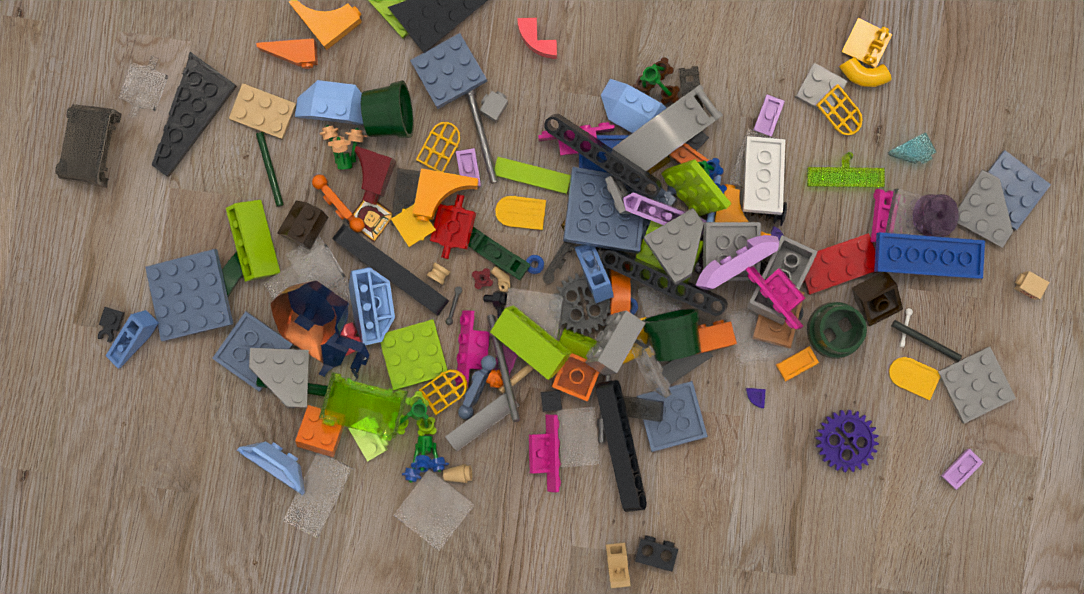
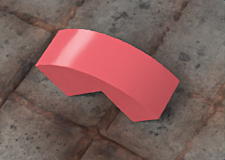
(528, 32)

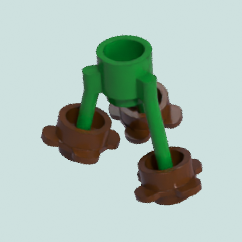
(653, 75)

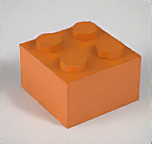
(576, 378)
(317, 436)

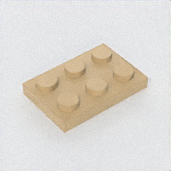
(262, 111)

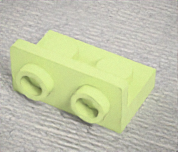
(369, 443)

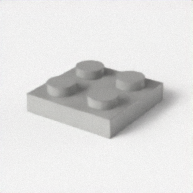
(817, 85)

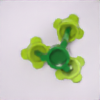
(418, 412)

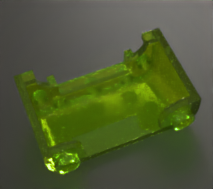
(363, 407)

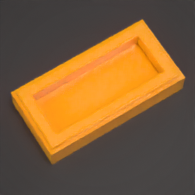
(797, 363)

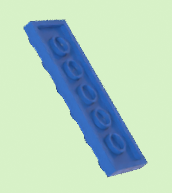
(929, 255)

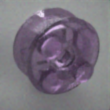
(935, 215)

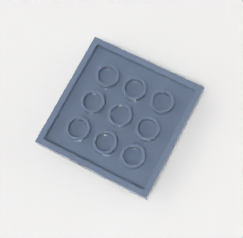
(593, 216)
(189, 295)

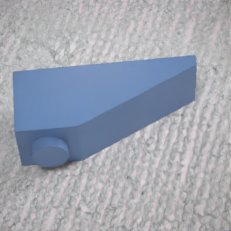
(594, 273)
(131, 337)

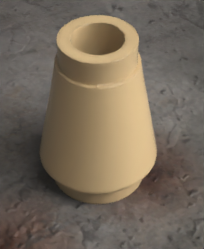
(458, 474)

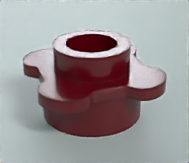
(477, 276)

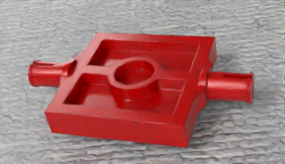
(453, 226)

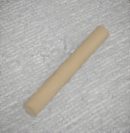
(517, 377)

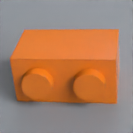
(716, 336)

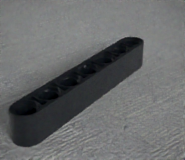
(593, 155)
(390, 269)
(654, 282)
(621, 446)

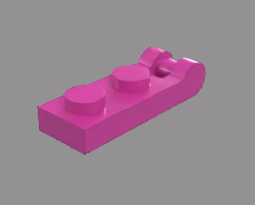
(881, 211)

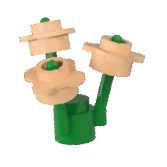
(339, 145)

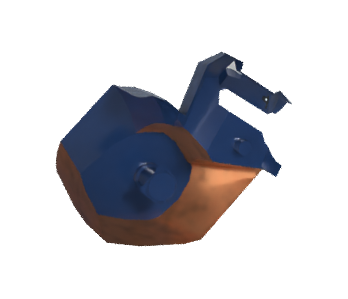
(313, 321)

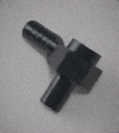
(499, 300)

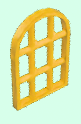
(833, 110)
(442, 154)
(442, 397)

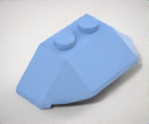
(331, 103)
(629, 106)
(371, 304)
(276, 463)

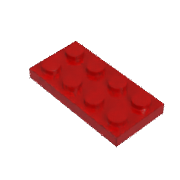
(841, 263)

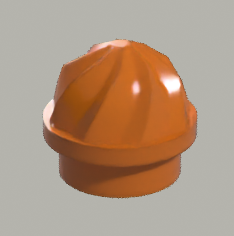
(495, 379)

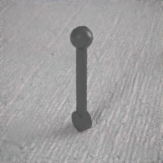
(458, 290)

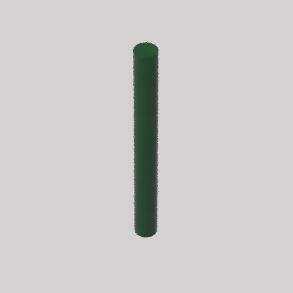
(269, 169)

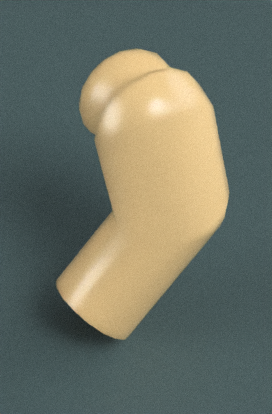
(503, 279)

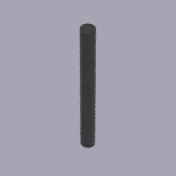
(927, 341)

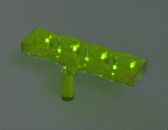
(846, 175)

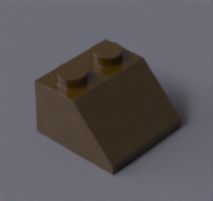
(303, 224)
(877, 298)

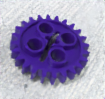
(859, 429)

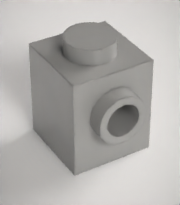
(493, 105)

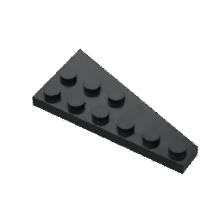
(432, 19)
(193, 108)

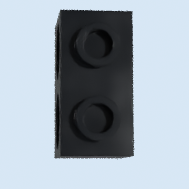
(654, 558)

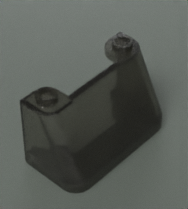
(87, 144)

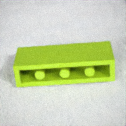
(252, 240)
(530, 342)

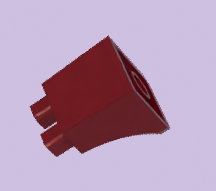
(376, 173)

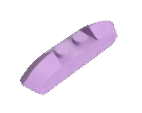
(652, 209)
(758, 249)

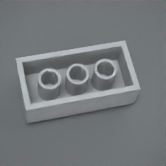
(795, 262)

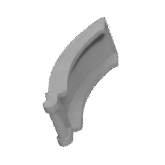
(667, 131)

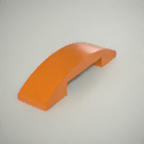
(621, 290)

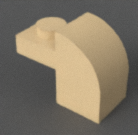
(617, 565)

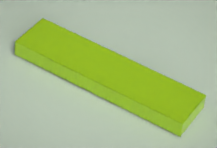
(532, 175)

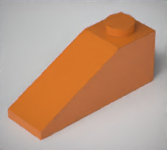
(298, 52)

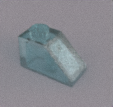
(915, 150)

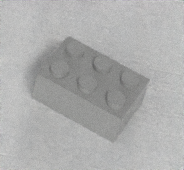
(614, 342)

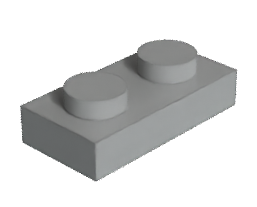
(618, 191)

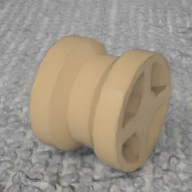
(438, 273)

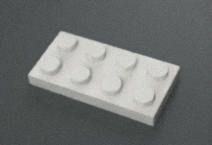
(764, 175)

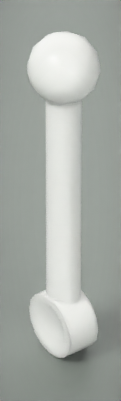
(908, 312)

